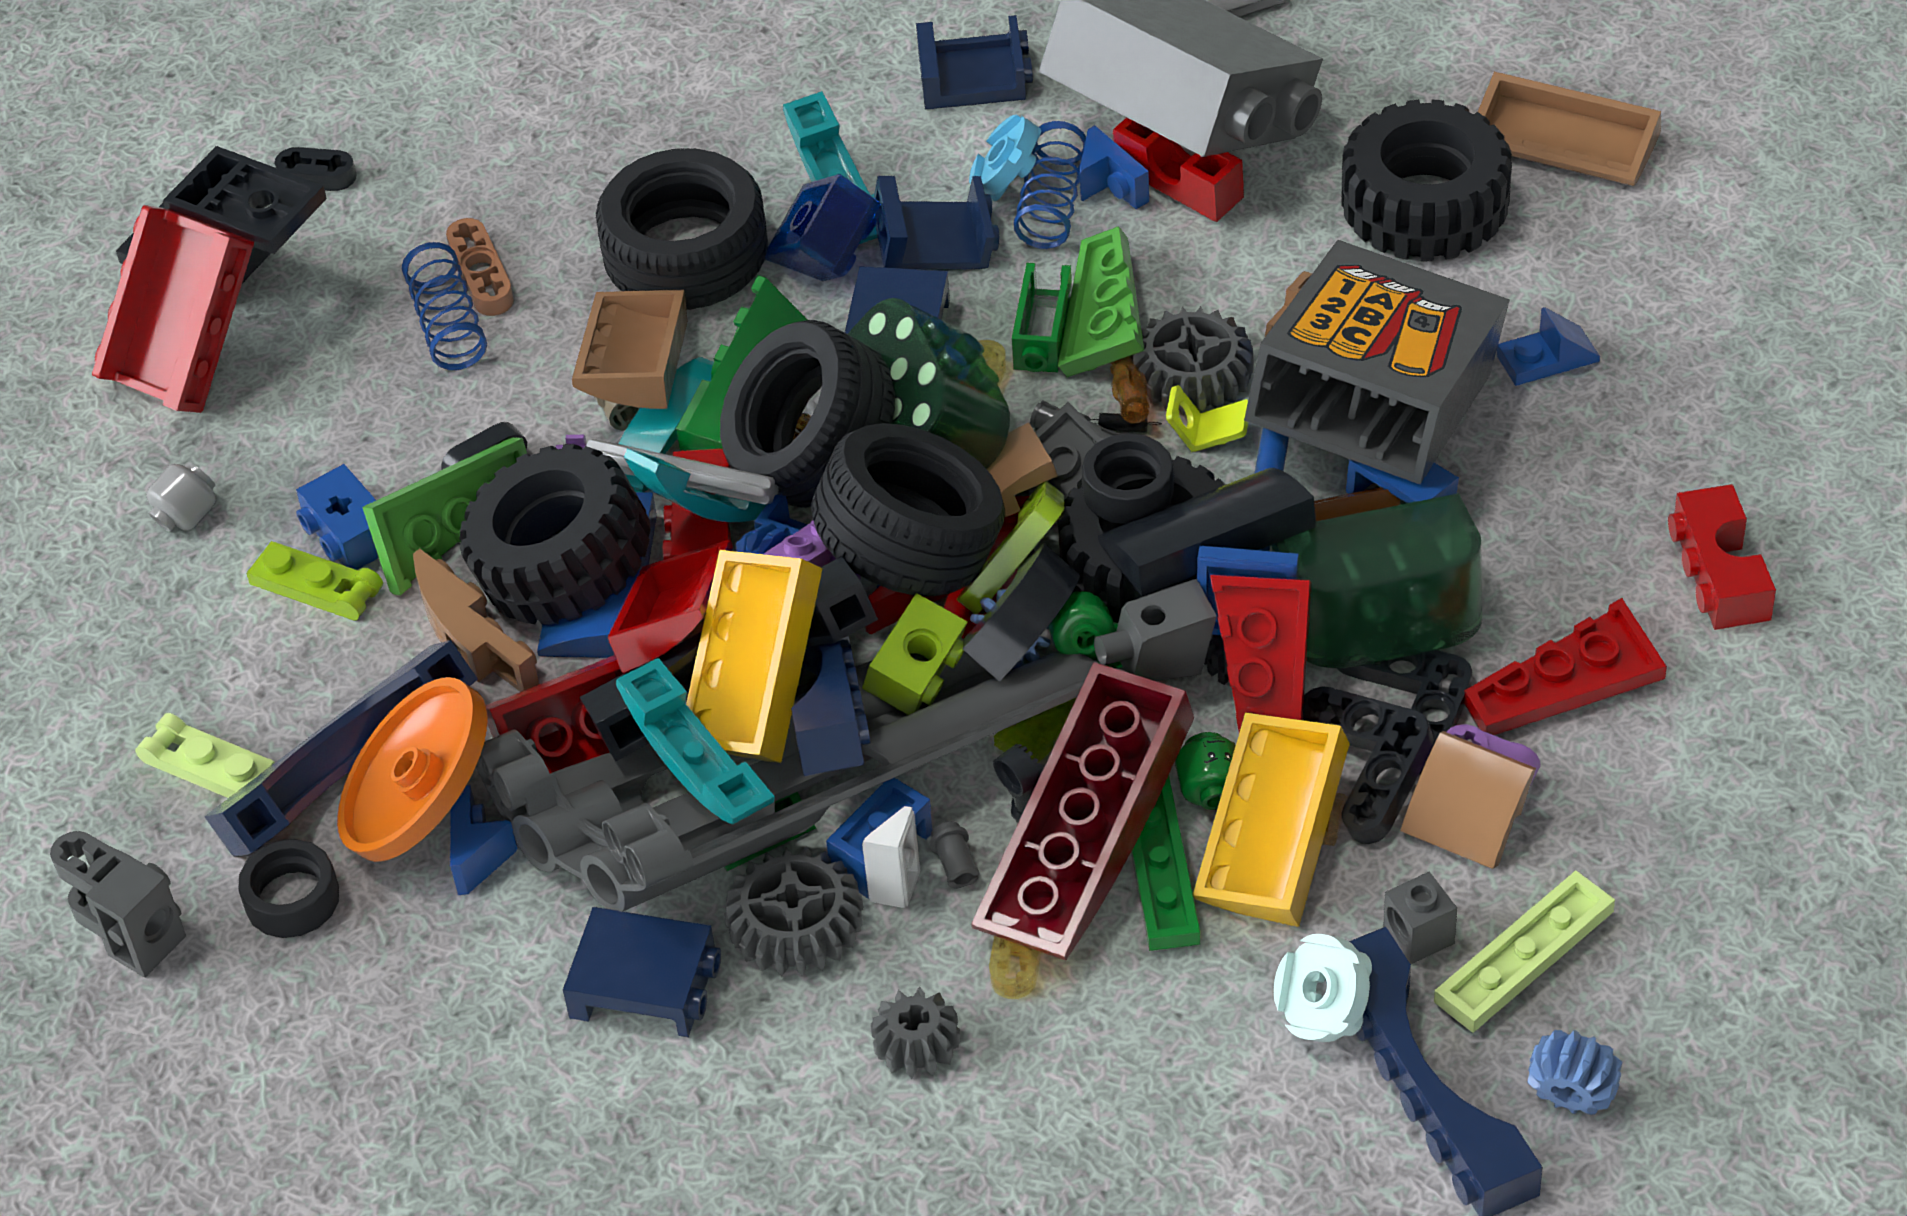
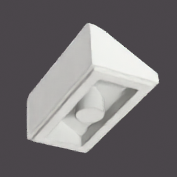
(892, 860)

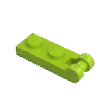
(314, 580)

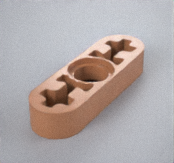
(481, 252)

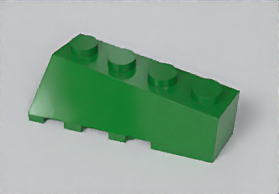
(769, 311)

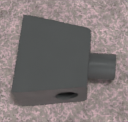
(1161, 634)

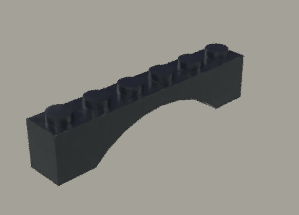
(838, 612)

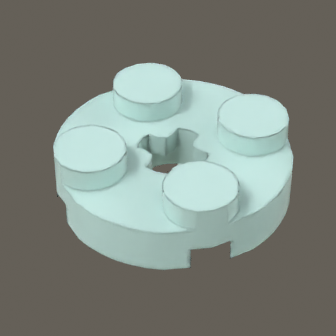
(1346, 994)

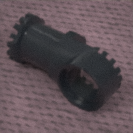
(1018, 775)

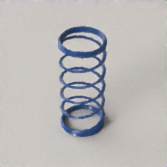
(1047, 206)
(437, 281)

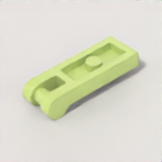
(200, 757)

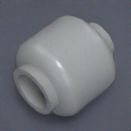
(181, 497)

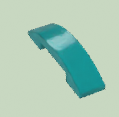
(819, 142)
(656, 428)
(671, 484)
(688, 747)

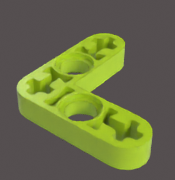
(1034, 521)

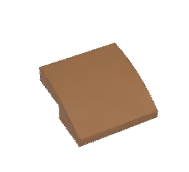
(1021, 466)
(1468, 799)

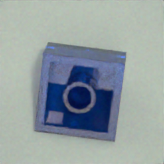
(824, 228)

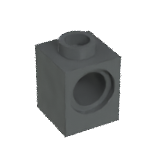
(1420, 917)

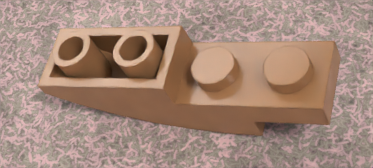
(460, 615)

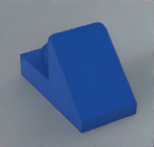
(1108, 165)
(1552, 350)
(476, 845)

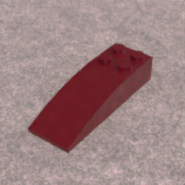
(1086, 810)

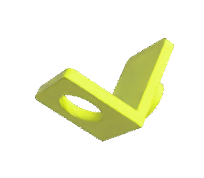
(1209, 427)

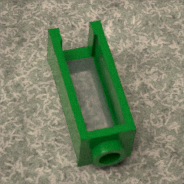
(1040, 322)

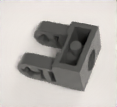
(125, 899)

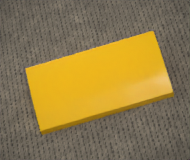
(753, 651)
(1272, 818)

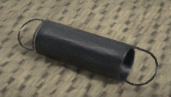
(1115, 422)

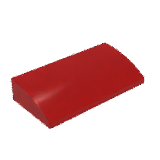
(664, 605)

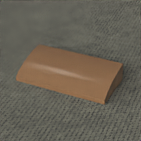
(1572, 128)
(632, 347)

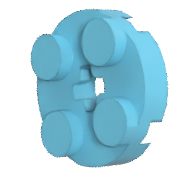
(1008, 156)

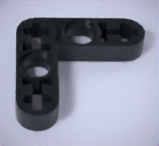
(1425, 682)
(1386, 750)

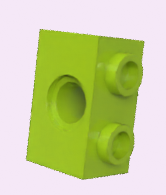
(921, 630)

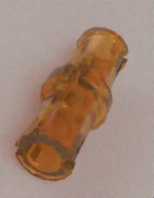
(1130, 388)

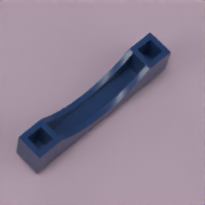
(831, 715)
(308, 770)
(1485, 1154)

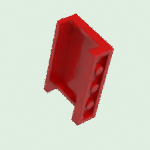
(172, 308)

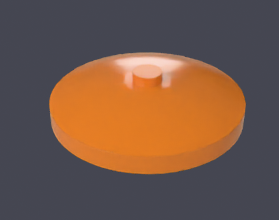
(412, 769)

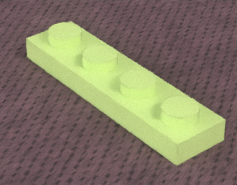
(1524, 951)

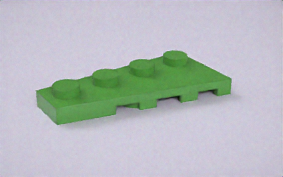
(1102, 306)
(431, 512)

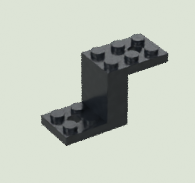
(233, 196)

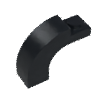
(1022, 612)

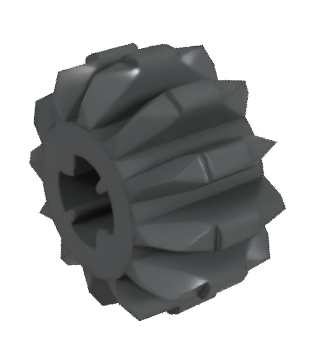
(915, 1032)

